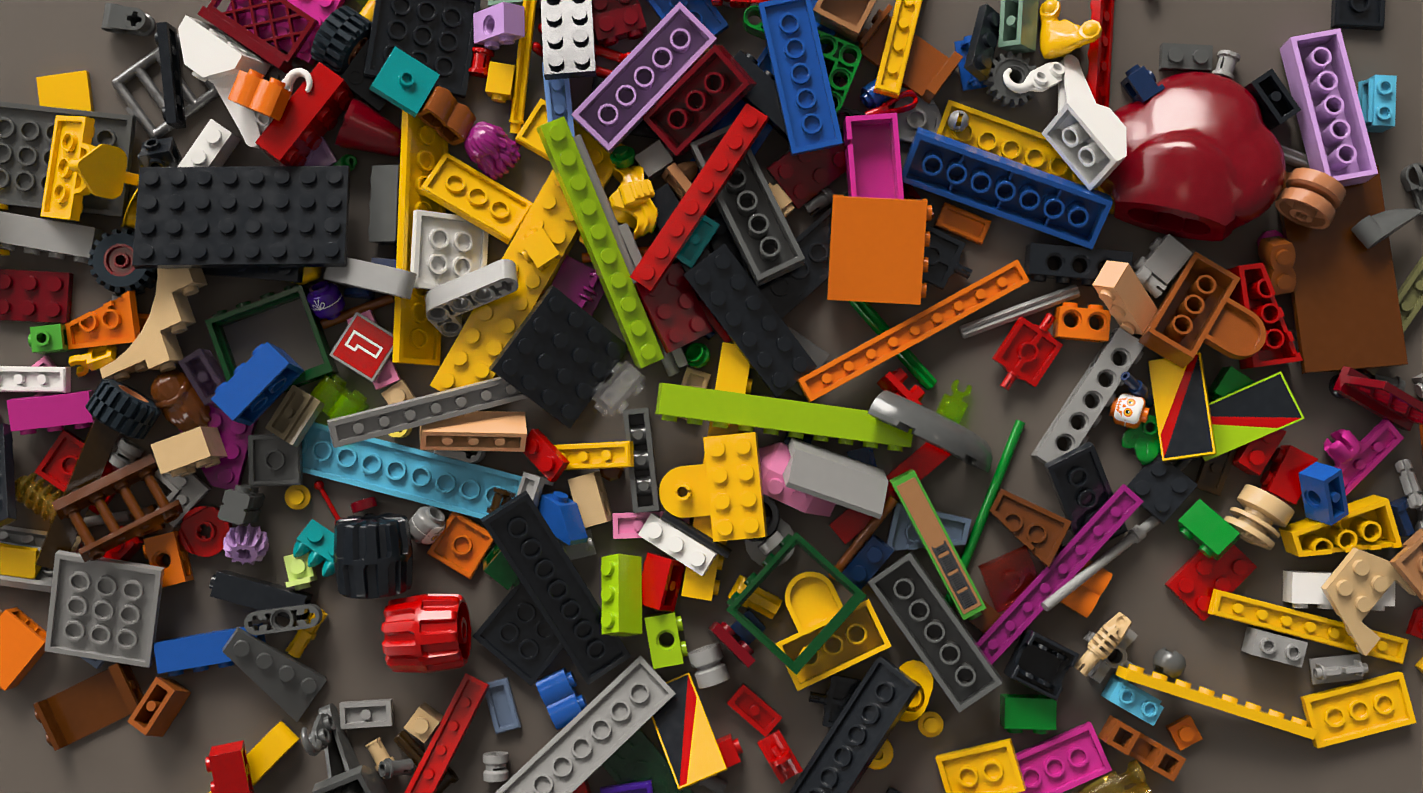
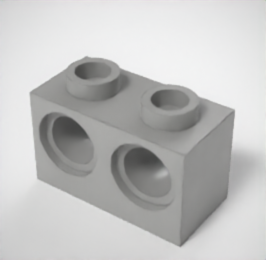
(1274, 647)

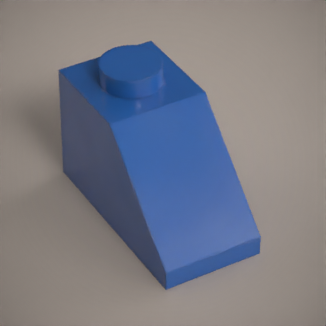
(563, 517)

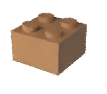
(844, 16)

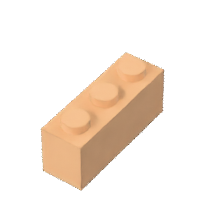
(1125, 297)

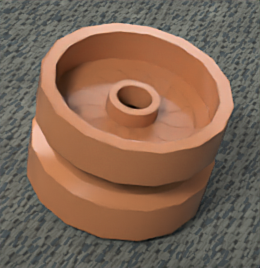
(1310, 198)

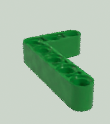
(832, 59)

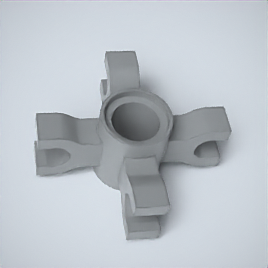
(1103, 666)

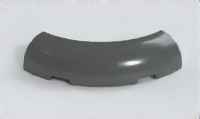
(932, 429)

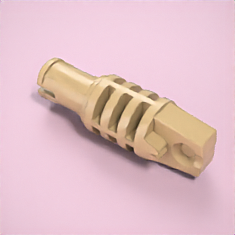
(1104, 642)

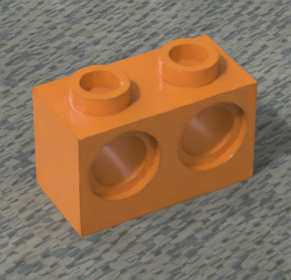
(1081, 329)

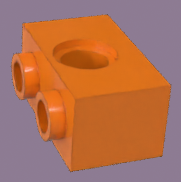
(169, 543)

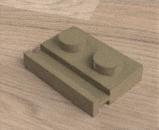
(295, 416)

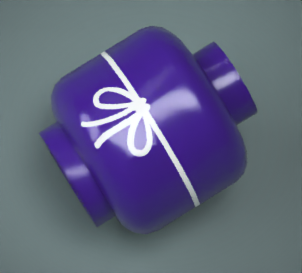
(325, 300)

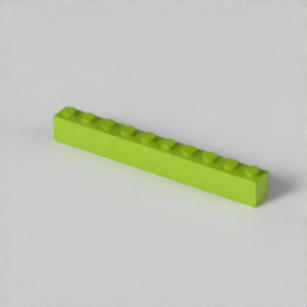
(600, 242)
(776, 416)

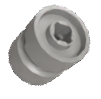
(708, 664)

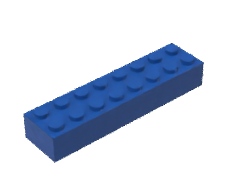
(1005, 188)

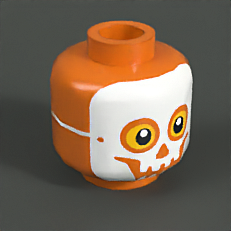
(1129, 410)

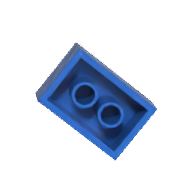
(257, 384)

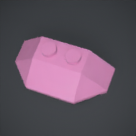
(773, 464)

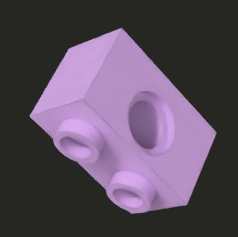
(499, 25)

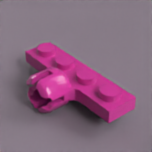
(1361, 457)

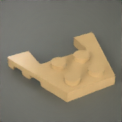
(1356, 589)

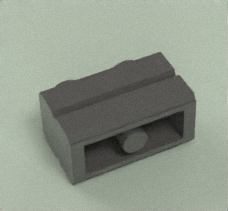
(241, 505)

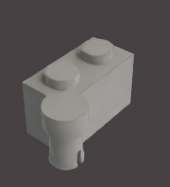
(1161, 264)

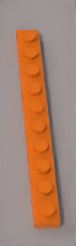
(913, 331)

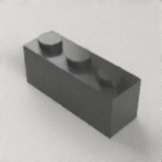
(384, 204)

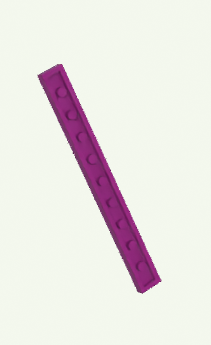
(1063, 569)

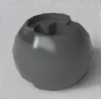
(1169, 663)

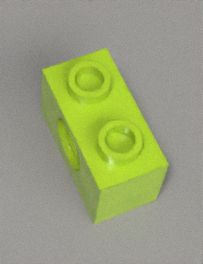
(662, 654)

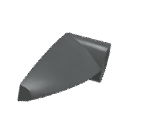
(1379, 226)

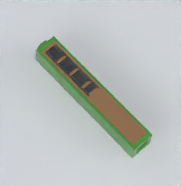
(938, 545)

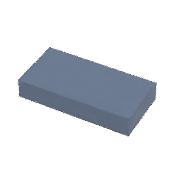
(502, 706)

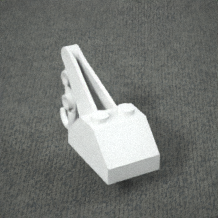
(218, 59)
(1082, 132)

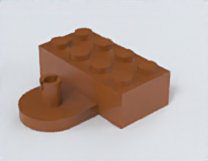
(1201, 312)

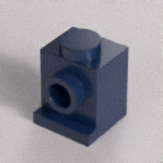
(1140, 84)

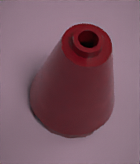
(368, 131)

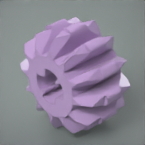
(245, 544)

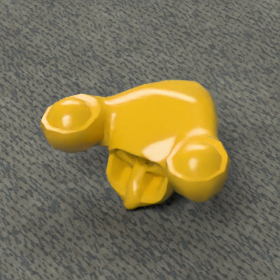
(1063, 36)

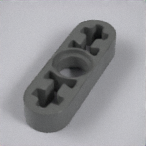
(302, 623)

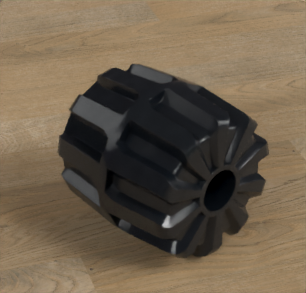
(373, 555)

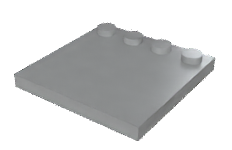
(104, 609)

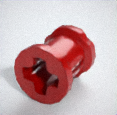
(480, 62)

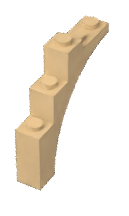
(170, 315)

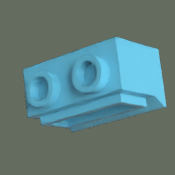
(1378, 102)
(1133, 699)

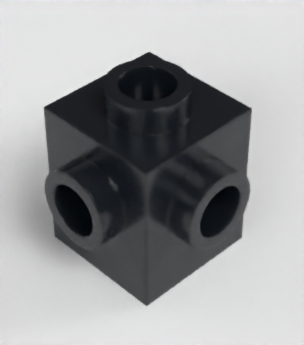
(159, 153)

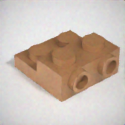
(1410, 562)

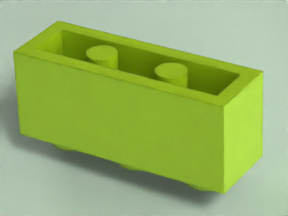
(621, 595)

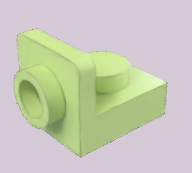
(298, 571)

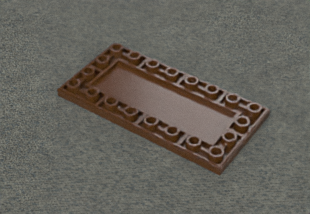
(1344, 292)

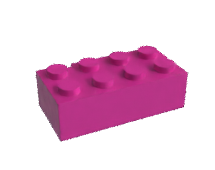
(873, 156)

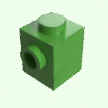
(48, 339)

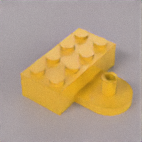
(724, 487)
(812, 605)

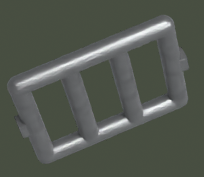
(134, 108)

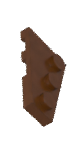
(1032, 525)

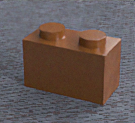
(159, 707)

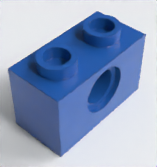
(1323, 493)

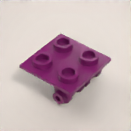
(579, 284)

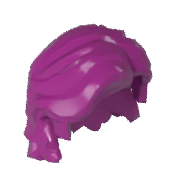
(491, 149)

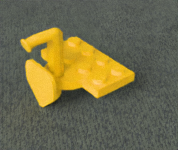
(81, 169)

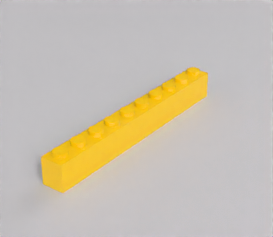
(731, 377)

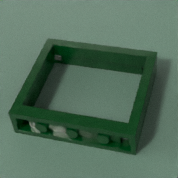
(267, 302)
(770, 564)

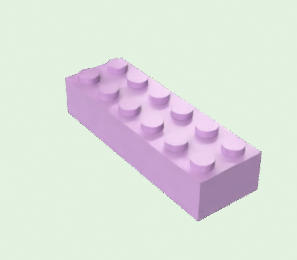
(644, 77)
(1329, 106)

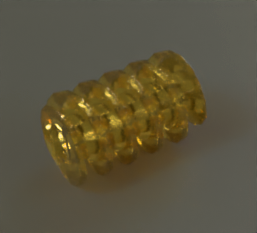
(35, 496)

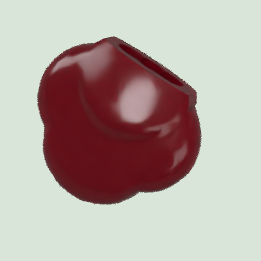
(1196, 159)

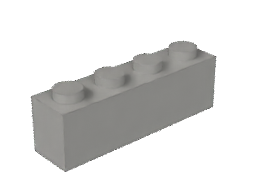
(47, 236)

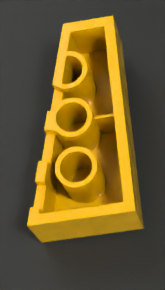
(1365, 527)

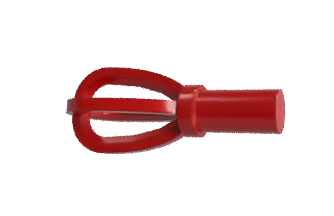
(884, 108)

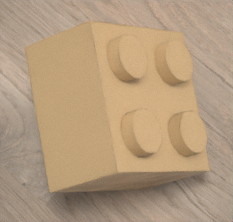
(188, 451)

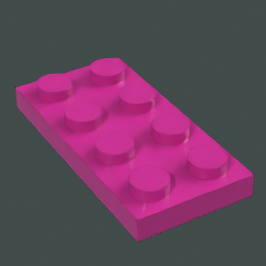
(1063, 761)

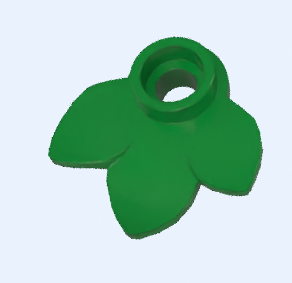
(1144, 442)

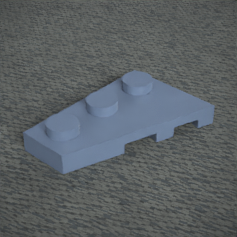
(903, 535)

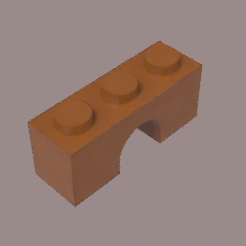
(1141, 748)

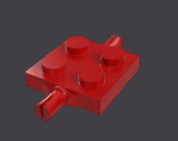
(1027, 351)

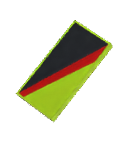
(1252, 413)

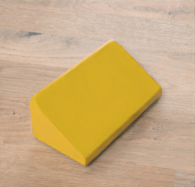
(18, 561)

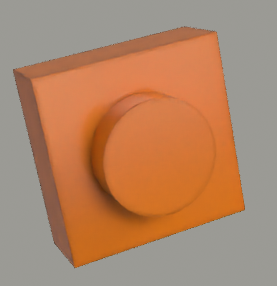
(1184, 732)

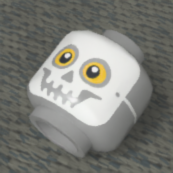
(426, 525)

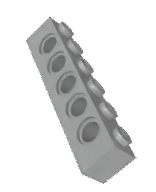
(1131, 353)

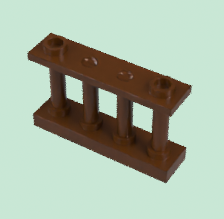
(95, 495)

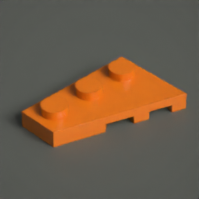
(109, 325)

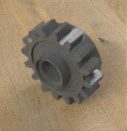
(996, 85)

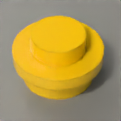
(297, 497)
(930, 724)

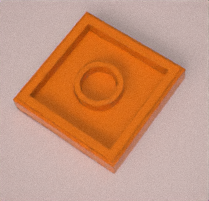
(462, 545)

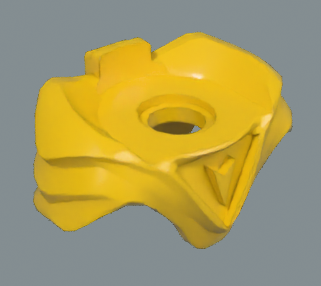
(633, 201)

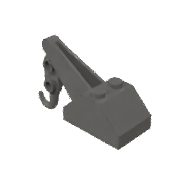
(332, 739)

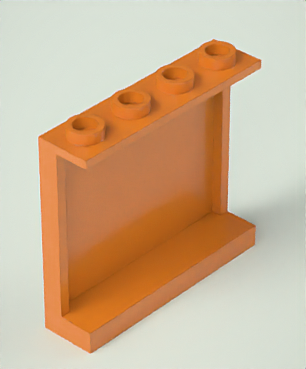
(878, 250)

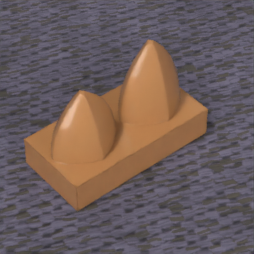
(680, 177)

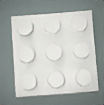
(445, 248)

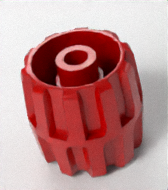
(426, 633)

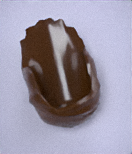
(179, 401)

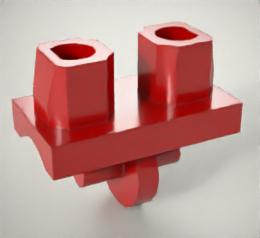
(893, 382)
(780, 756)

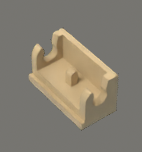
(591, 498)

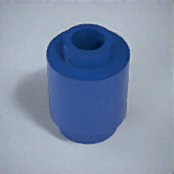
(870, 98)

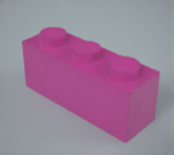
(49, 412)

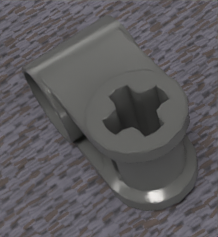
(127, 20)

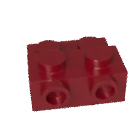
(617, 21)

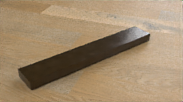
(86, 470)

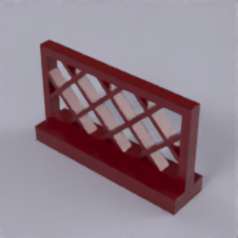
(253, 40)
(1380, 398)

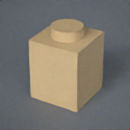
(424, 722)

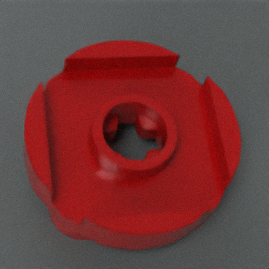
(192, 526)

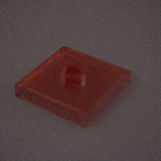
(1008, 577)

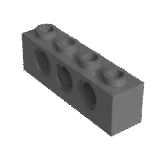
(643, 474)

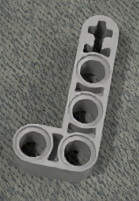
(373, 278)
(452, 299)

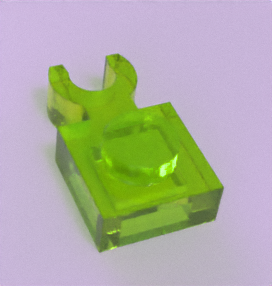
(953, 406)

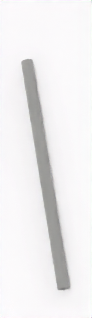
(668, 361)

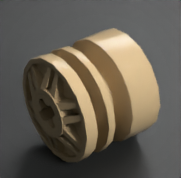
(1259, 515)

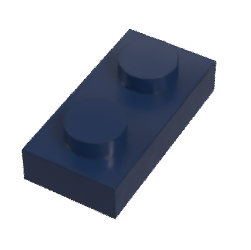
(867, 561)

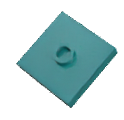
(404, 81)

